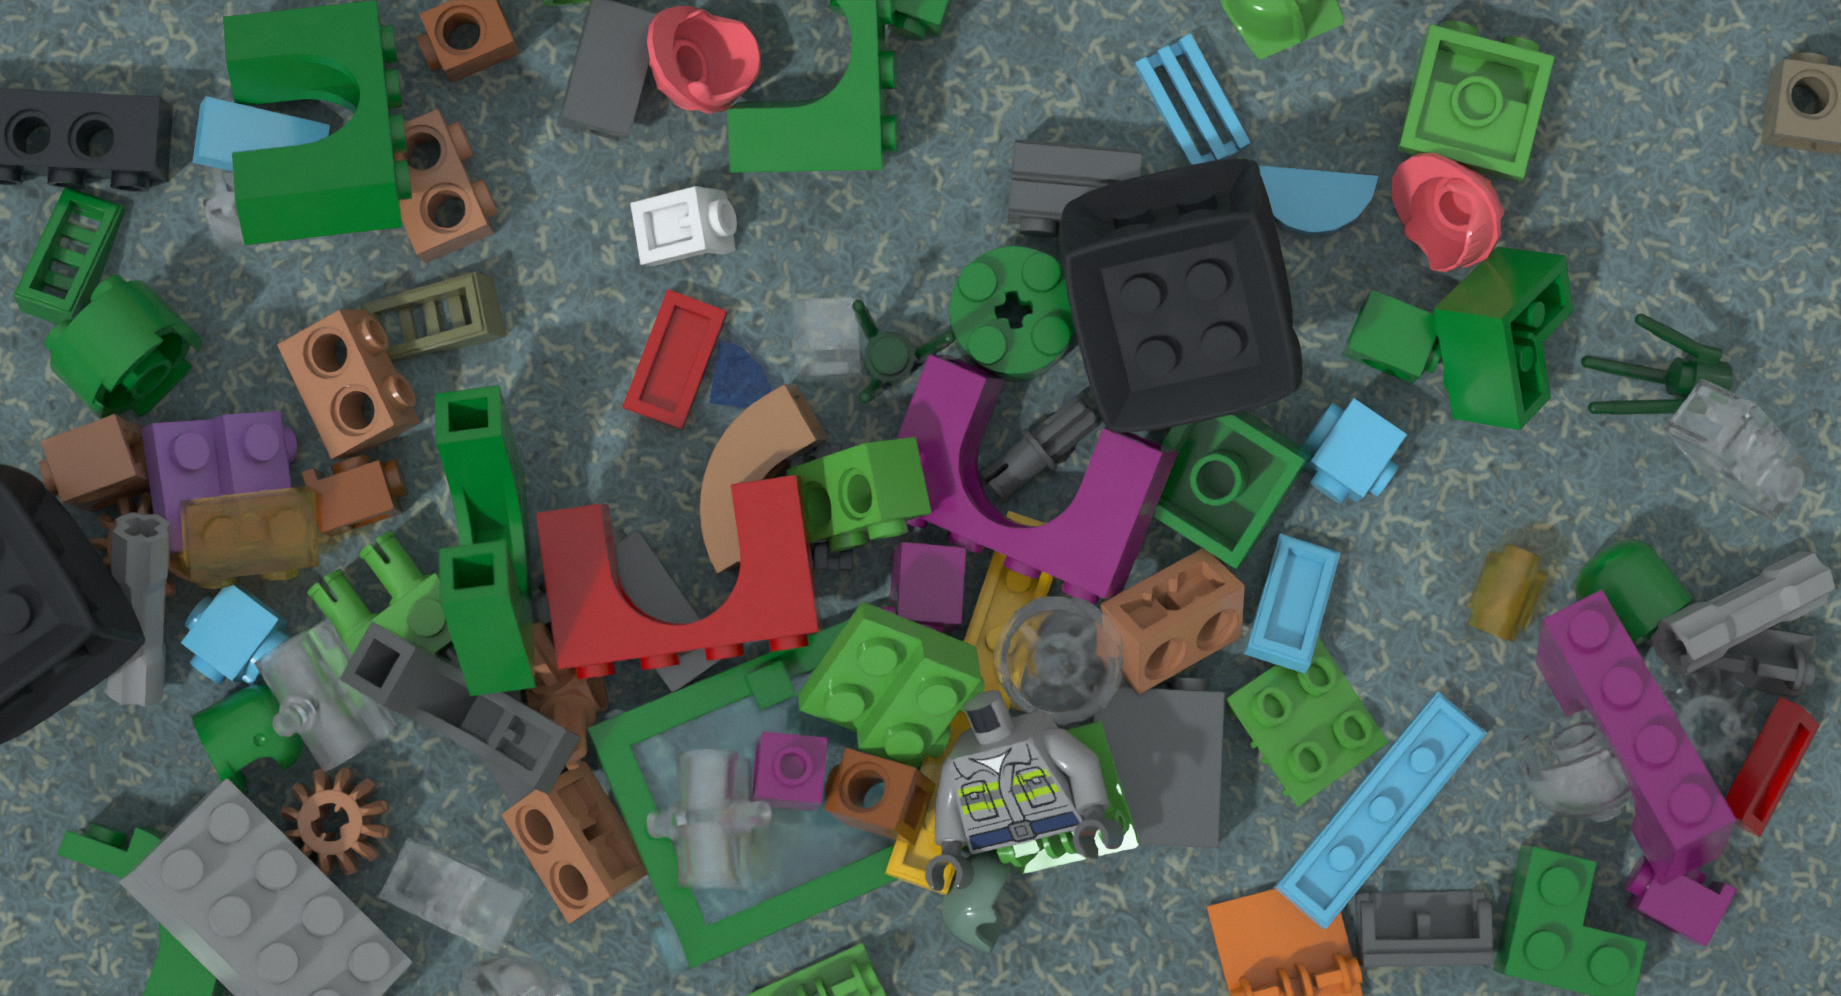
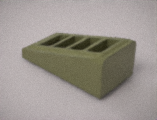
(483, 306)

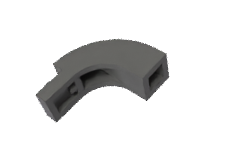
(436, 695)

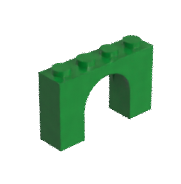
(834, 131)
(338, 181)
(489, 575)

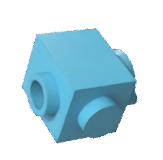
(1352, 452)
(232, 635)

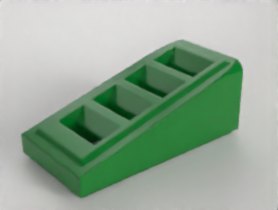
(30, 293)

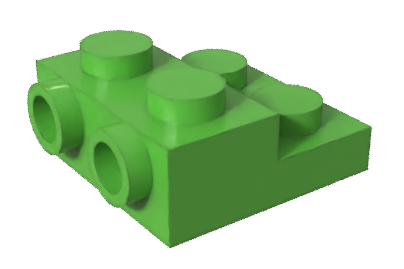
(1476, 99)
(893, 685)

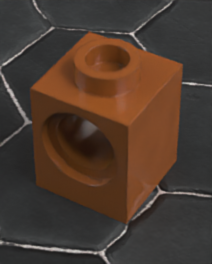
(494, 44)
(899, 810)

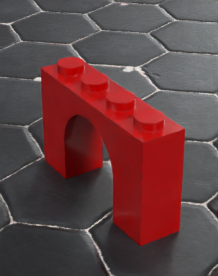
(601, 624)

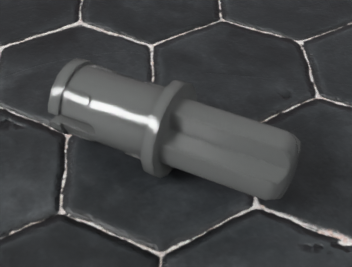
(1039, 448)

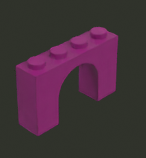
(1084, 546)
(1596, 667)

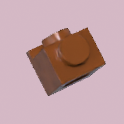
(356, 493)

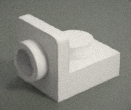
(683, 225)

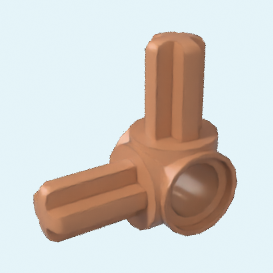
(562, 695)

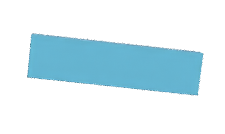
(1380, 810)

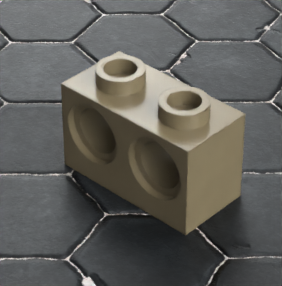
(1788, 126)

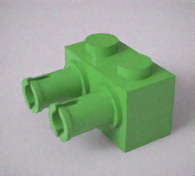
(414, 605)

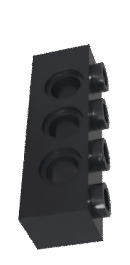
(137, 155)

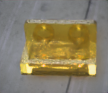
(248, 535)

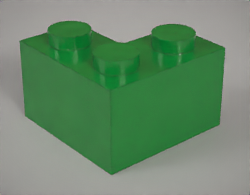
(1495, 335)
(1546, 933)

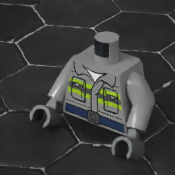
(1016, 785)

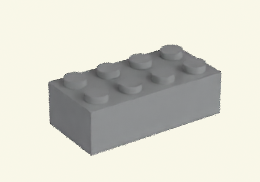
(259, 907)

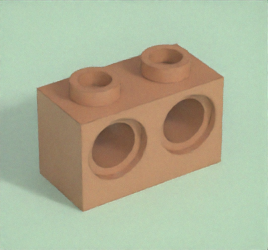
(440, 183)
(337, 392)
(96, 463)
(1176, 618)
(576, 842)

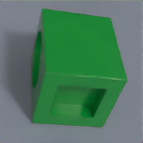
(1393, 338)

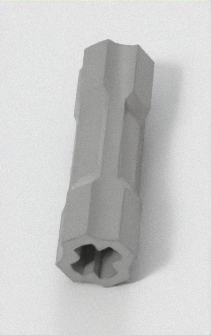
(141, 570)
(1712, 627)

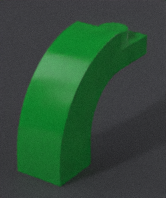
(103, 848)

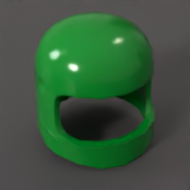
(1635, 584)
(242, 731)

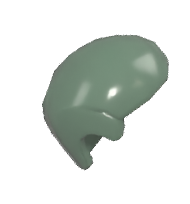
(970, 911)

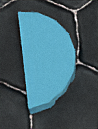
(1316, 200)

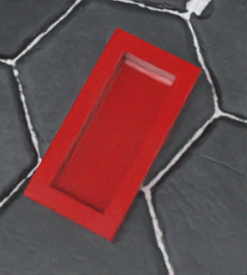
(675, 360)
(1770, 765)

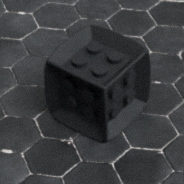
(1180, 296)
(59, 608)

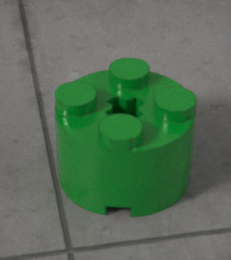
(981, 293)
(122, 349)

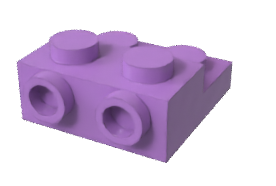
(215, 460)

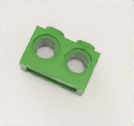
(863, 492)

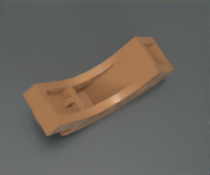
(753, 449)

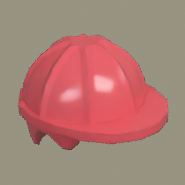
(701, 58)
(1447, 210)

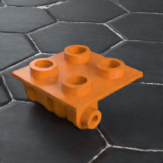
(1279, 951)

